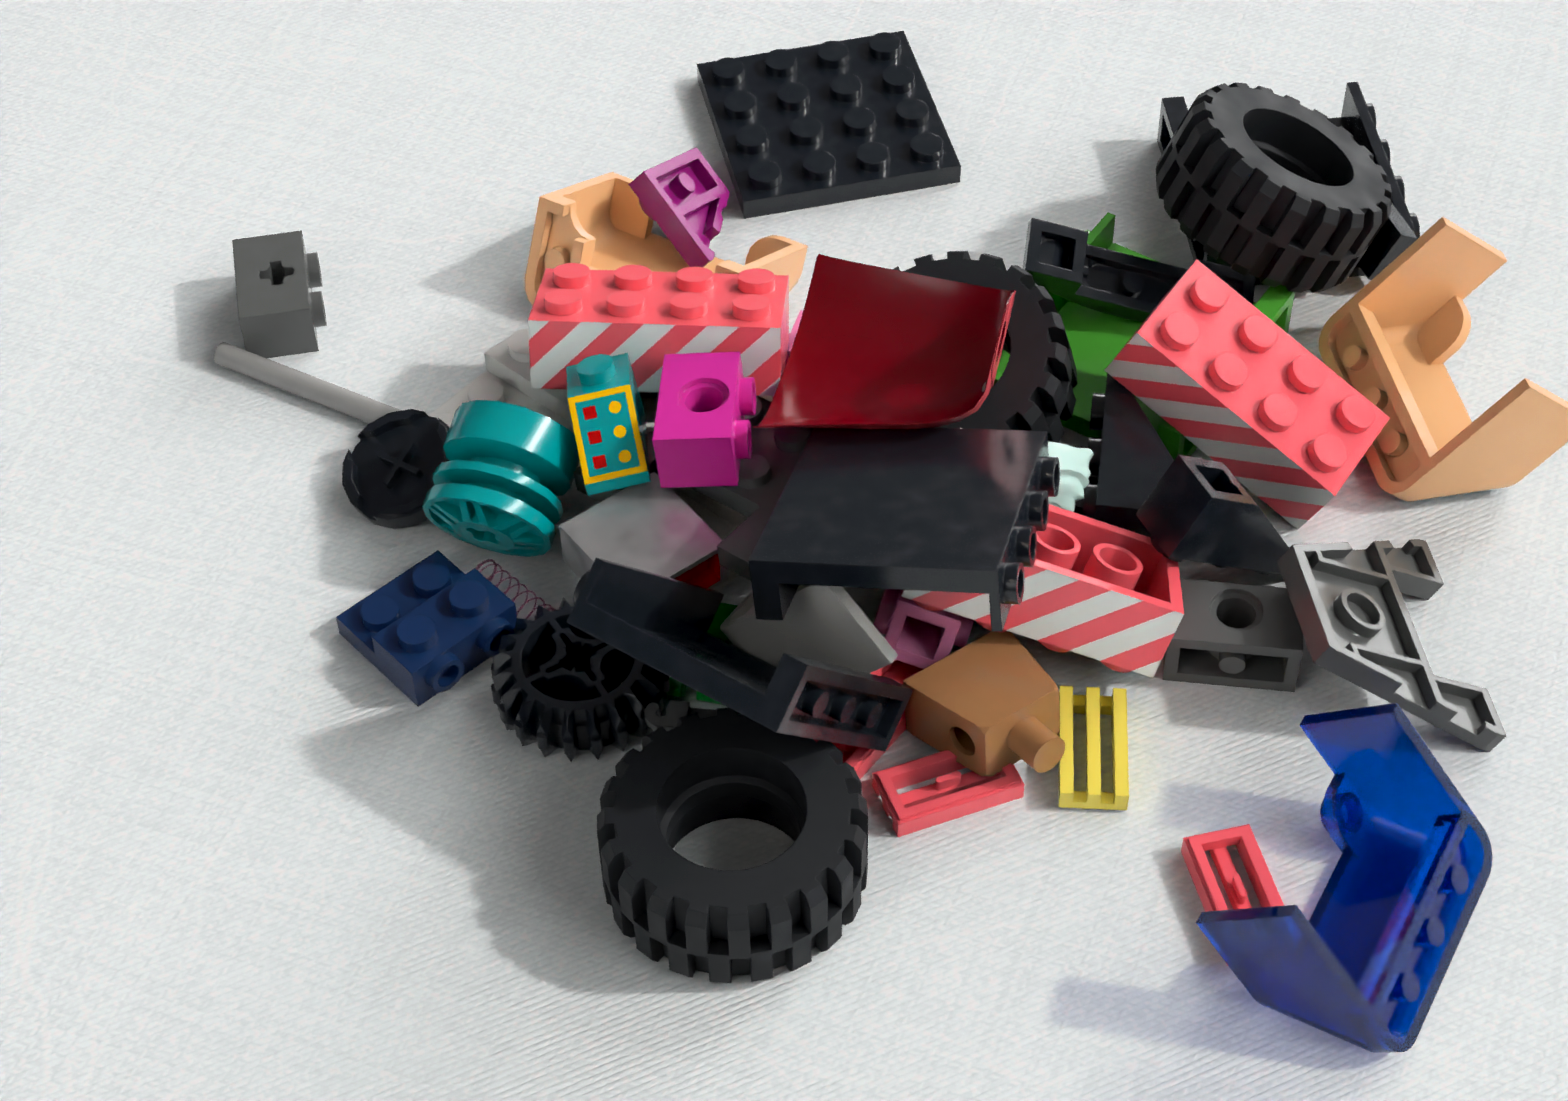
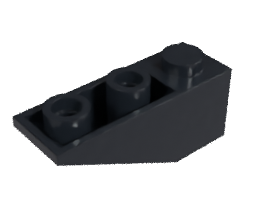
(1125, 458)
(1209, 518)

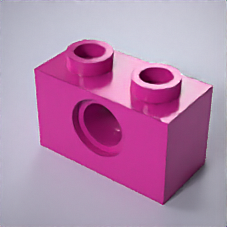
(702, 419)

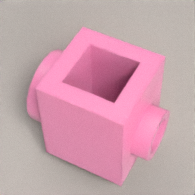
(917, 633)

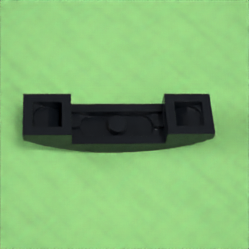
(1107, 278)

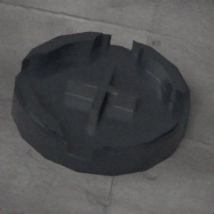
(395, 467)

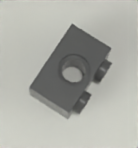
(1235, 637)

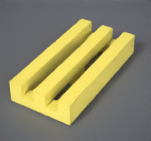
(1093, 705)

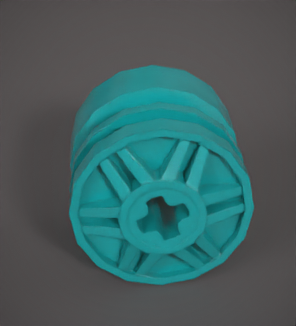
(502, 478)

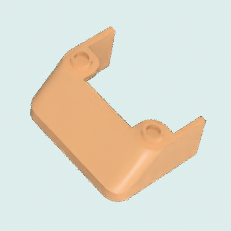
(1393, 352)

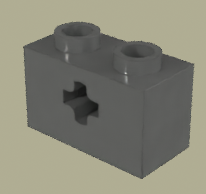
(276, 294)

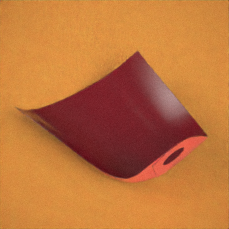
(889, 350)

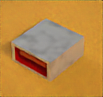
(646, 531)

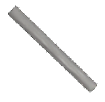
(300, 383)

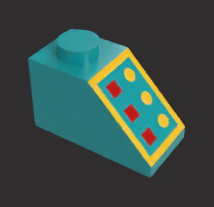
(608, 423)

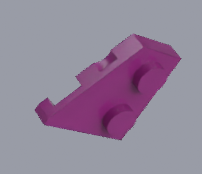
(685, 202)

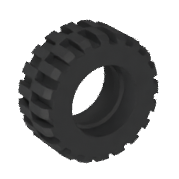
(1272, 188)
(1040, 368)
(732, 917)

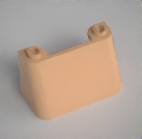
(607, 229)

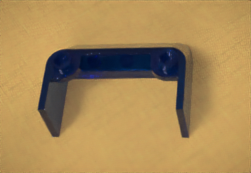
(1393, 902)

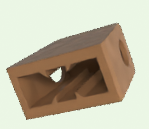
(988, 707)

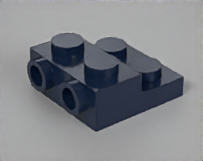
(429, 626)

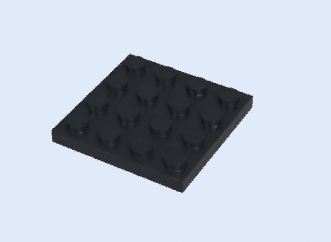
(826, 124)

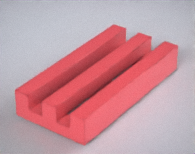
(947, 798)
(1253, 861)

